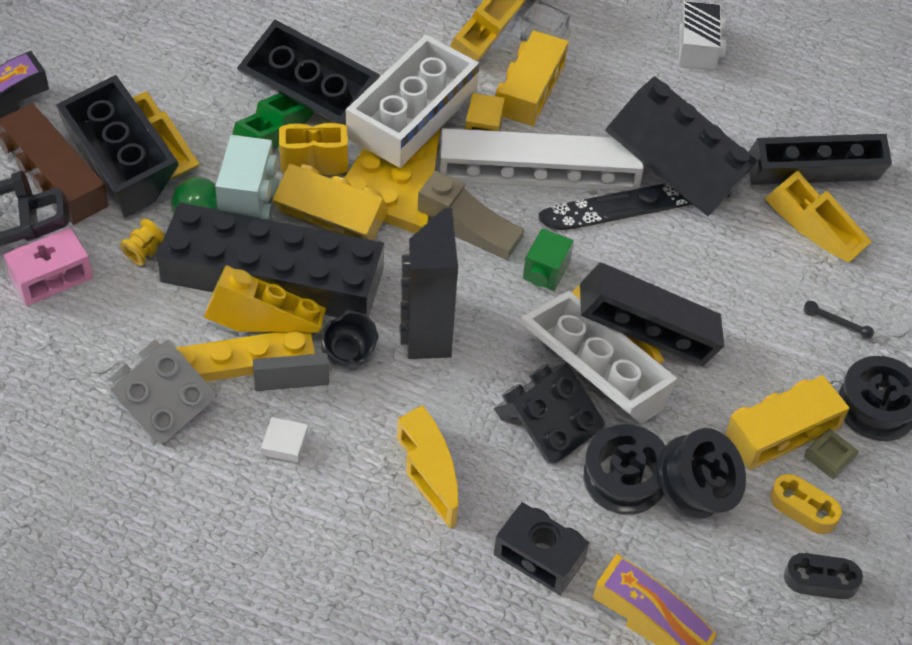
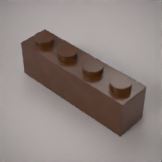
(52, 162)

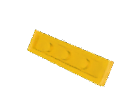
(235, 356)

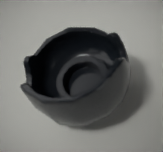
(349, 340)

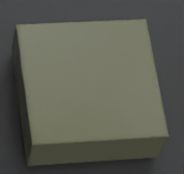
(831, 453)

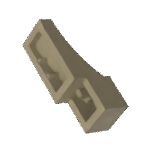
(471, 218)

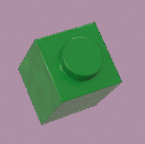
(548, 259)

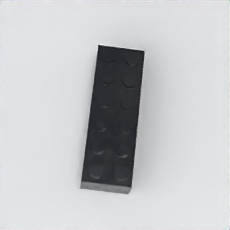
(308, 262)

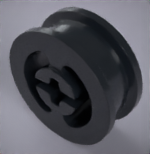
(864, 398)
(702, 474)
(622, 488)

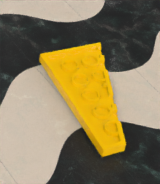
(396, 184)

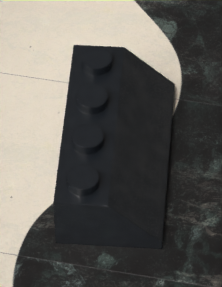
(307, 71)
(119, 144)
(681, 145)
(429, 289)

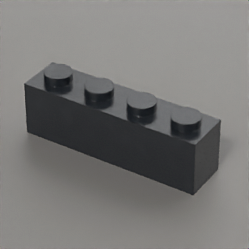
(820, 158)
(651, 314)

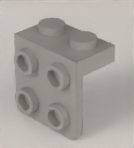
(161, 390)

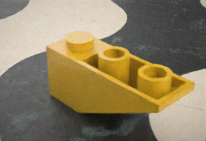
(257, 306)

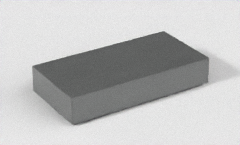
(291, 371)

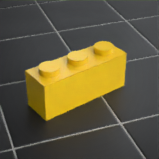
(532, 77)
(330, 202)
(786, 421)

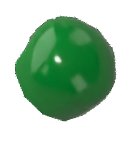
(195, 191)

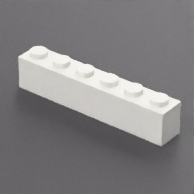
(538, 160)

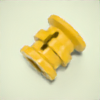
(142, 242)

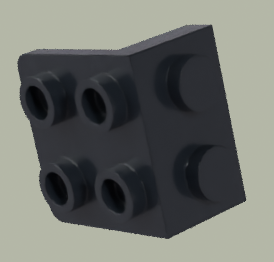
(553, 411)

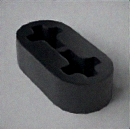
(823, 576)

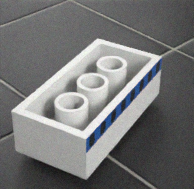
(412, 100)

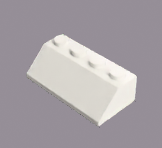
(602, 357)

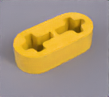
(805, 504)

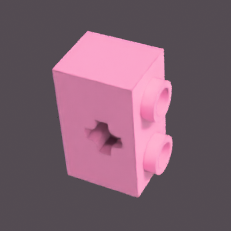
(48, 266)

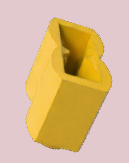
(317, 146)

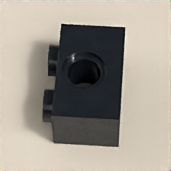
(550, 566)

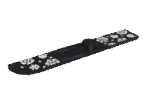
(613, 207)

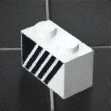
(701, 35)

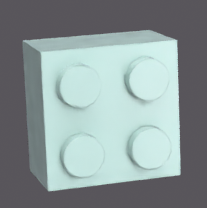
(247, 177)

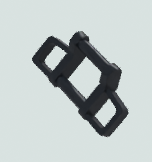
(28, 204)

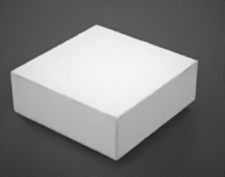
(284, 439)

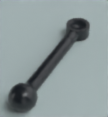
(811, 309)

